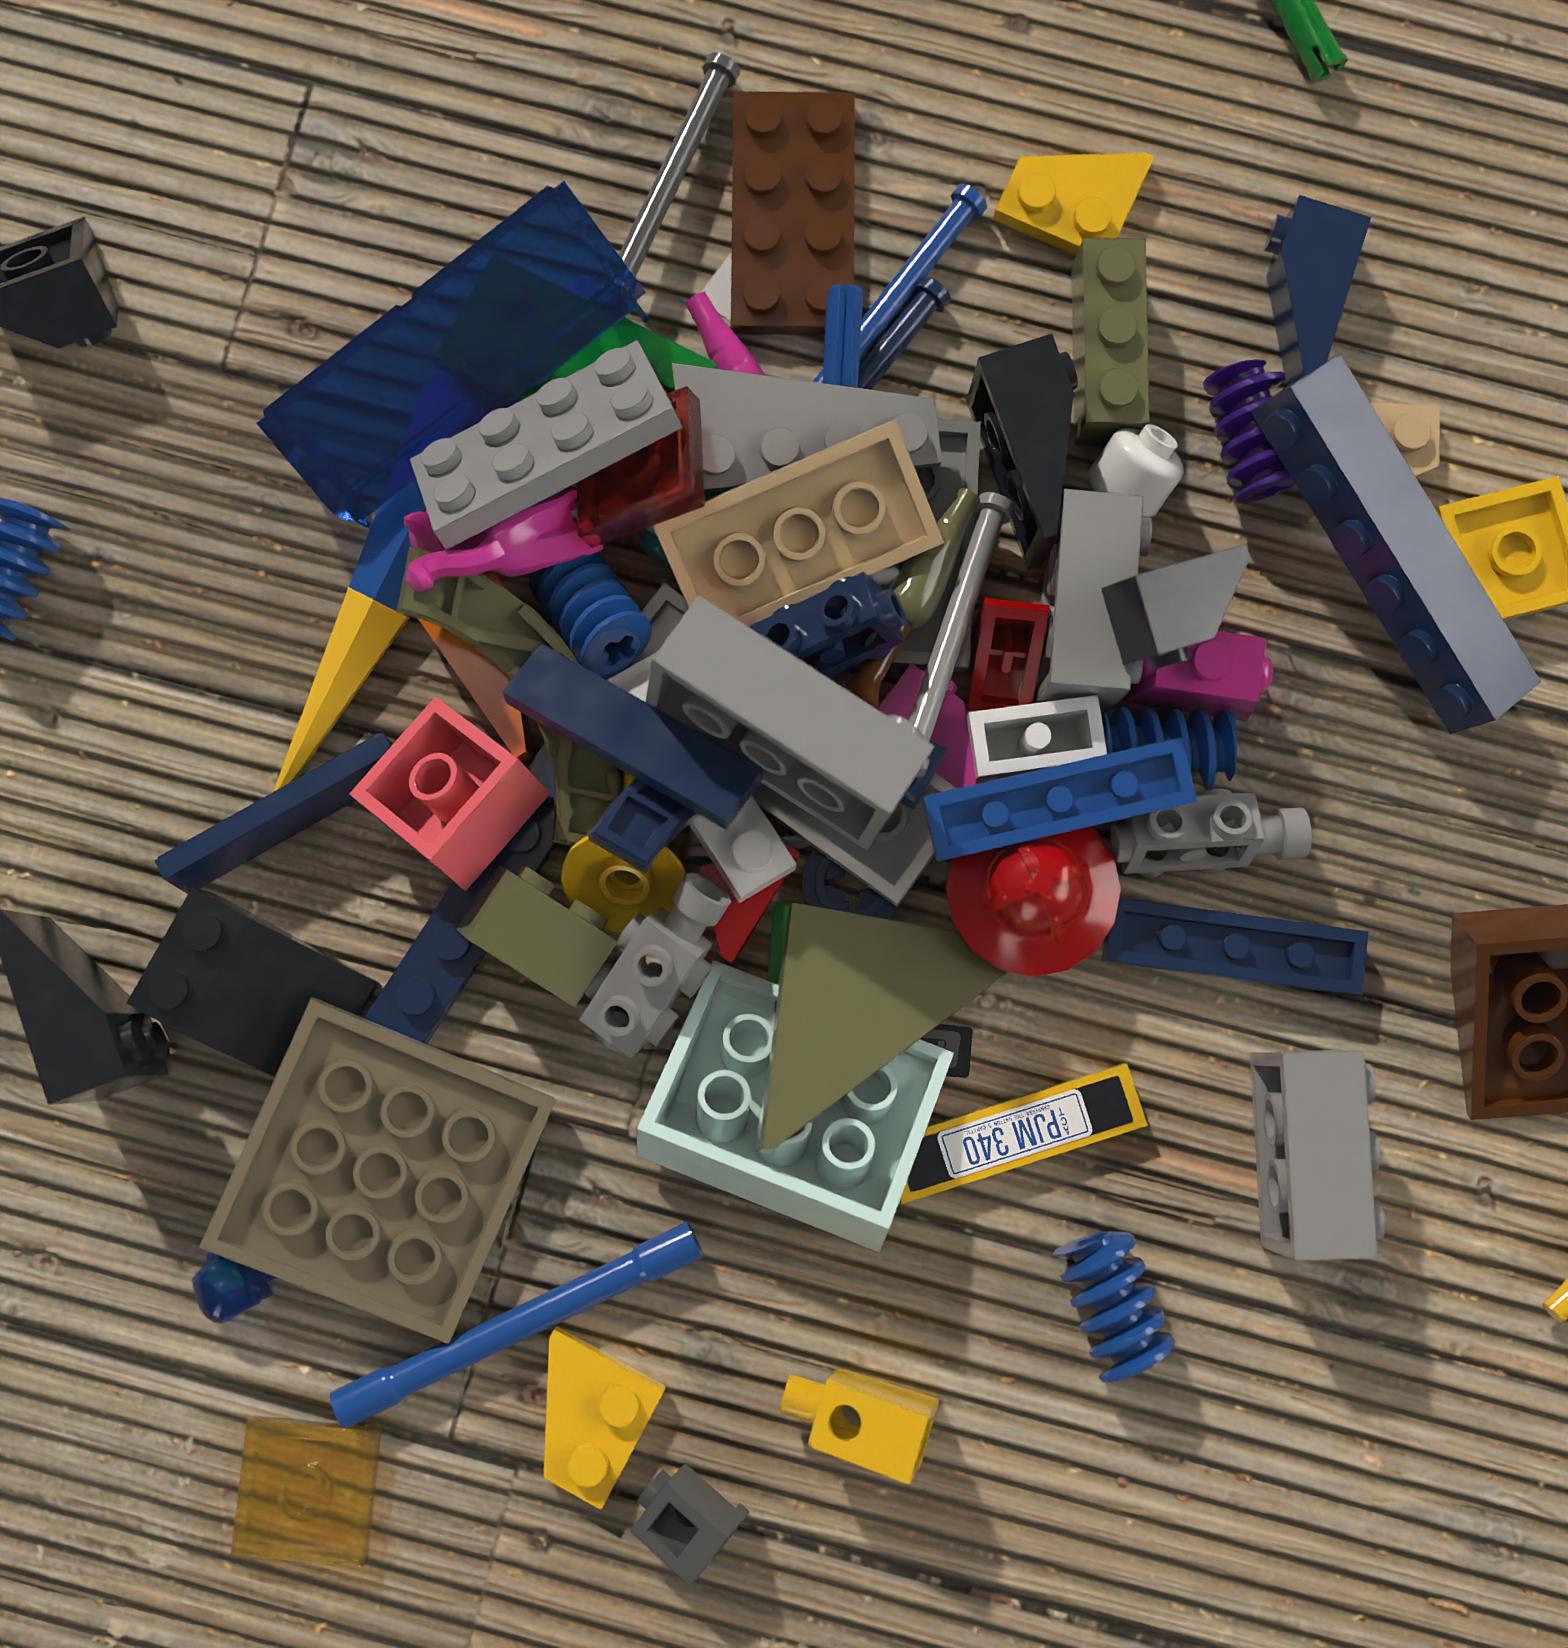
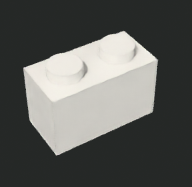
(1034, 736)

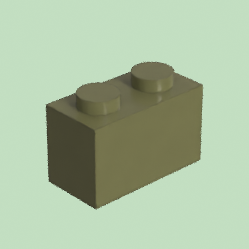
(537, 934)

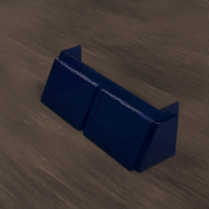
(453, 353)

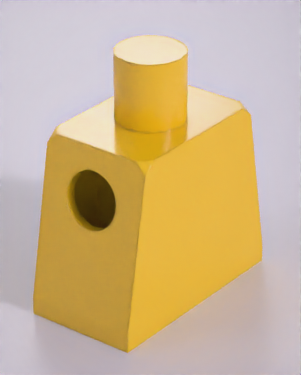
(892, 1418)

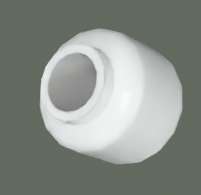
(1138, 465)

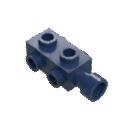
(837, 624)

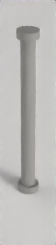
(992, 512)

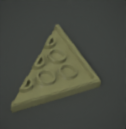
(853, 1002)

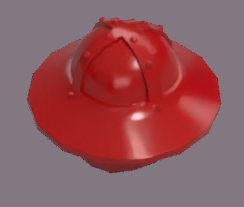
(1036, 901)

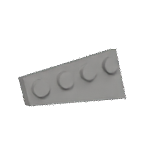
(769, 422)

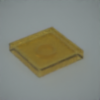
(306, 1491)

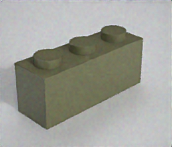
(1109, 338)

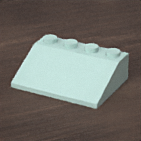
(832, 1173)

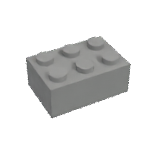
(1093, 548)
(1316, 1154)

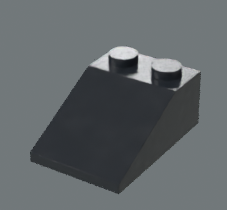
(1025, 420)
(241, 981)
(76, 1015)

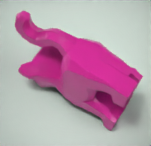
(513, 547)

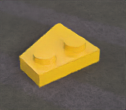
(1072, 196)
(592, 1416)

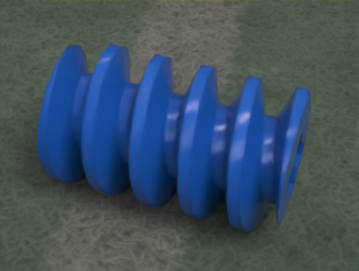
(21, 538)
(592, 613)
(1208, 744)
(1117, 1303)

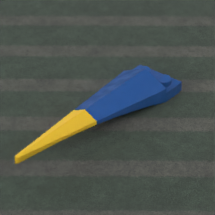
(362, 629)

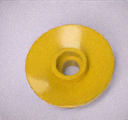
(615, 886)

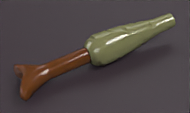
(920, 590)

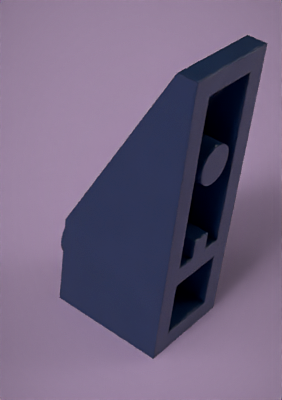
(1310, 279)

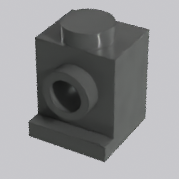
(685, 1521)

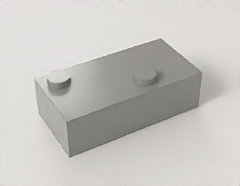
(793, 722)

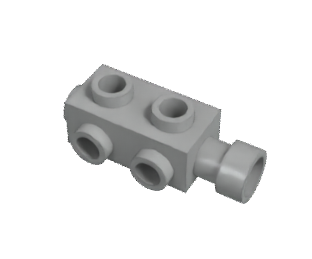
(1215, 820)
(652, 988)

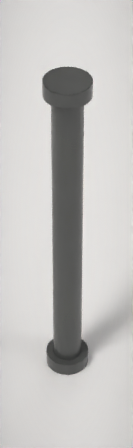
(719, 73)

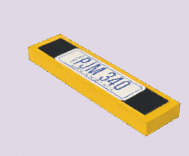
(1024, 1131)

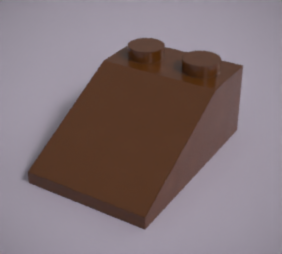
(1512, 1009)

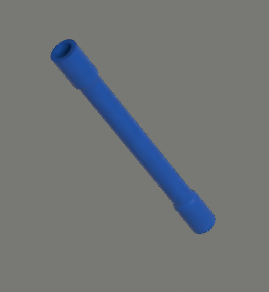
(391, 1384)

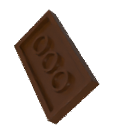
(790, 208)

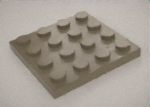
(378, 1171)

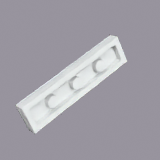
(750, 849)

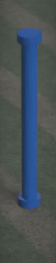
(966, 205)

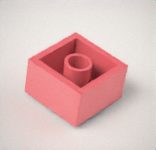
(451, 793)

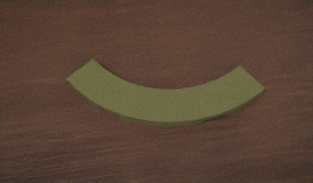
(508, 635)

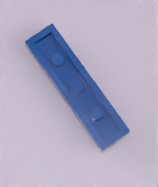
(1059, 799)

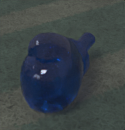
(229, 1288)

